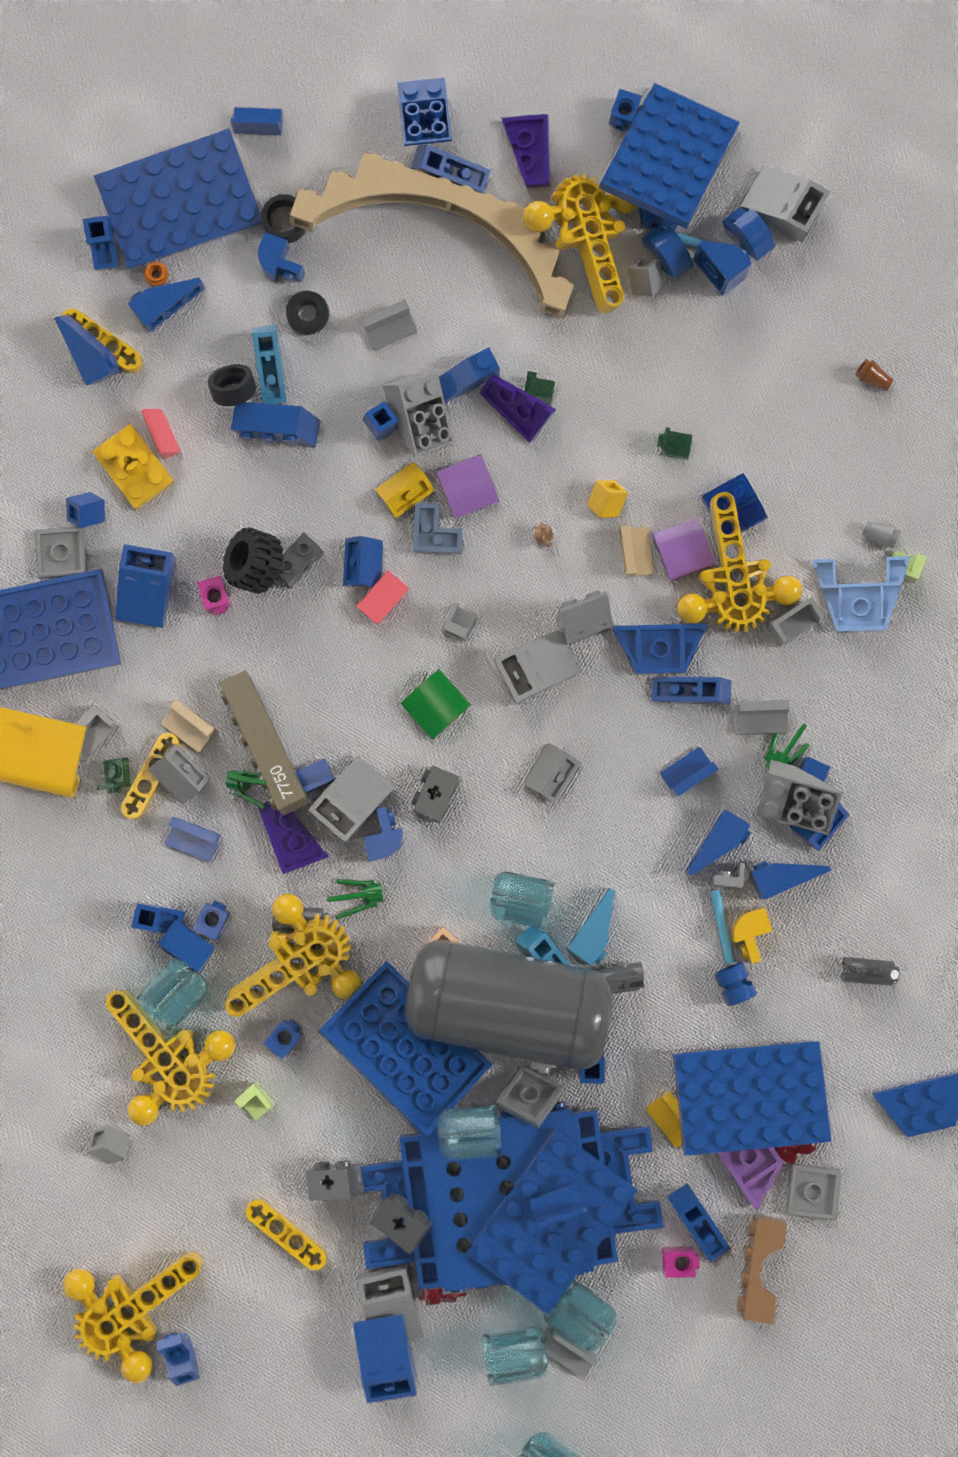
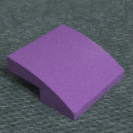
(467, 486)
(684, 549)

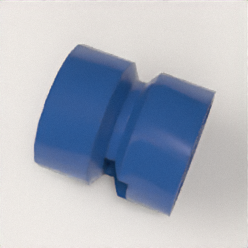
(735, 985)

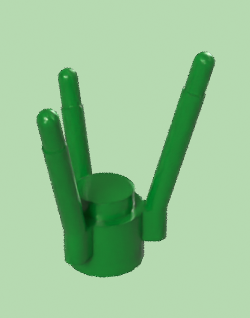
(783, 757)
(241, 782)
(371, 893)

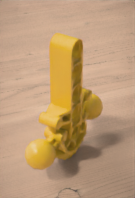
(568, 196)
(785, 590)
(289, 910)
(217, 1047)
(79, 1286)

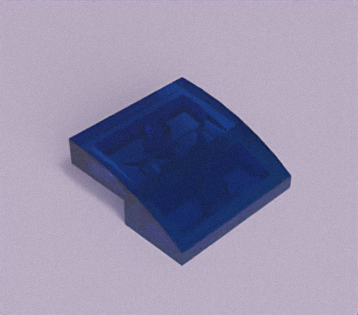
(748, 505)

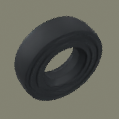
(307, 327)

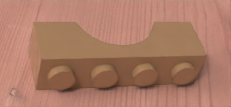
(766, 1236)

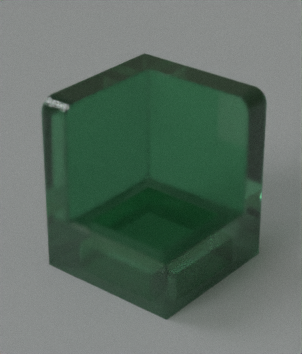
(539, 388)

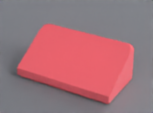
(161, 432)
(382, 597)

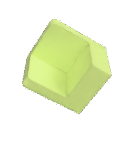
(914, 568)
(255, 1101)

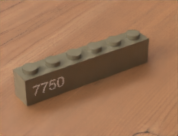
(263, 742)

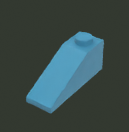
(269, 364)
(593, 935)
(538, 945)

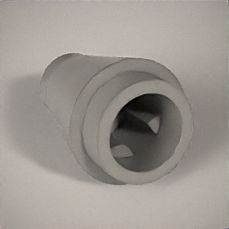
(882, 533)

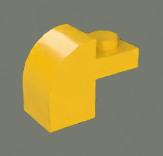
(746, 928)

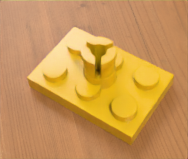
(133, 466)

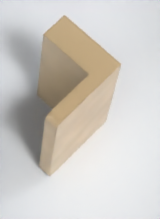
(636, 551)
(188, 726)

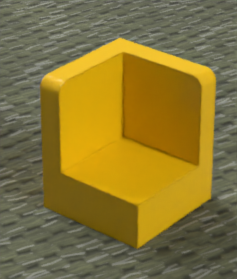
(607, 498)

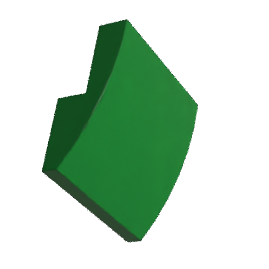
(435, 704)

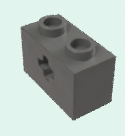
(299, 559)
(447, 784)
(335, 1181)
(389, 1219)

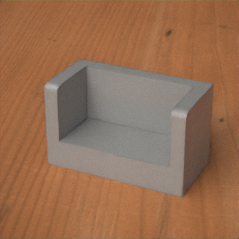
(795, 621)
(98, 729)

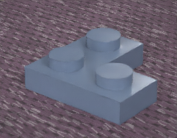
(428, 535)

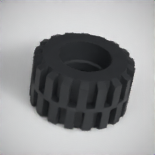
(253, 560)

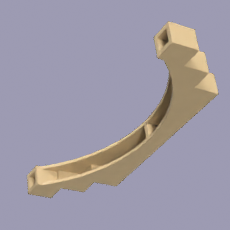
(392, 182)

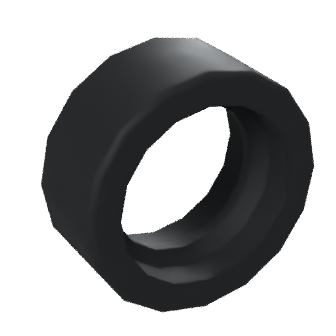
(270, 206)
(229, 375)

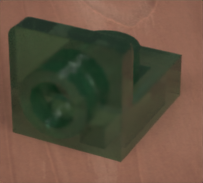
(674, 444)
(116, 775)

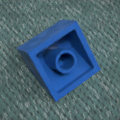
(722, 264)

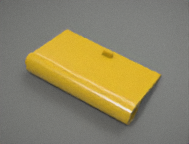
(40, 756)

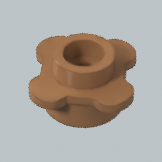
(543, 534)

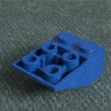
(424, 112)
(144, 585)
(385, 1359)

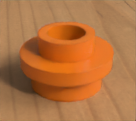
(156, 267)

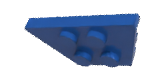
(659, 647)
(922, 1104)

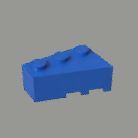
(275, 423)

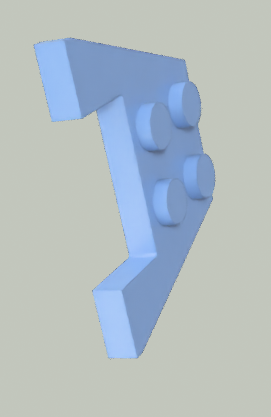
(861, 604)

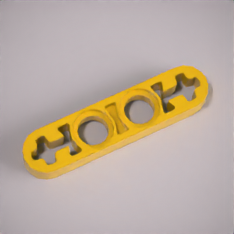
(105, 337)
(144, 774)
(283, 1237)

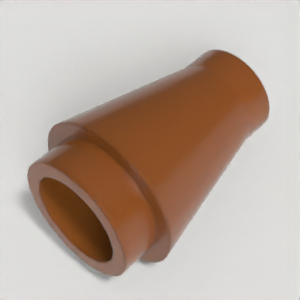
(873, 374)

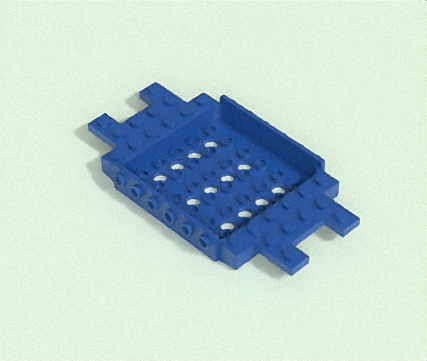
(427, 1187)

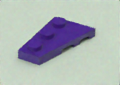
(531, 147)
(517, 407)
(290, 840)

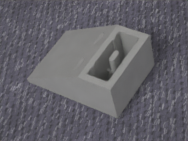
(786, 201)
(420, 411)
(585, 617)
(536, 666)
(798, 798)
(351, 799)
(390, 1293)

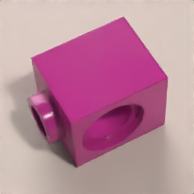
(209, 586)
(669, 1256)

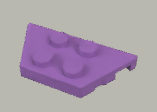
(753, 1171)

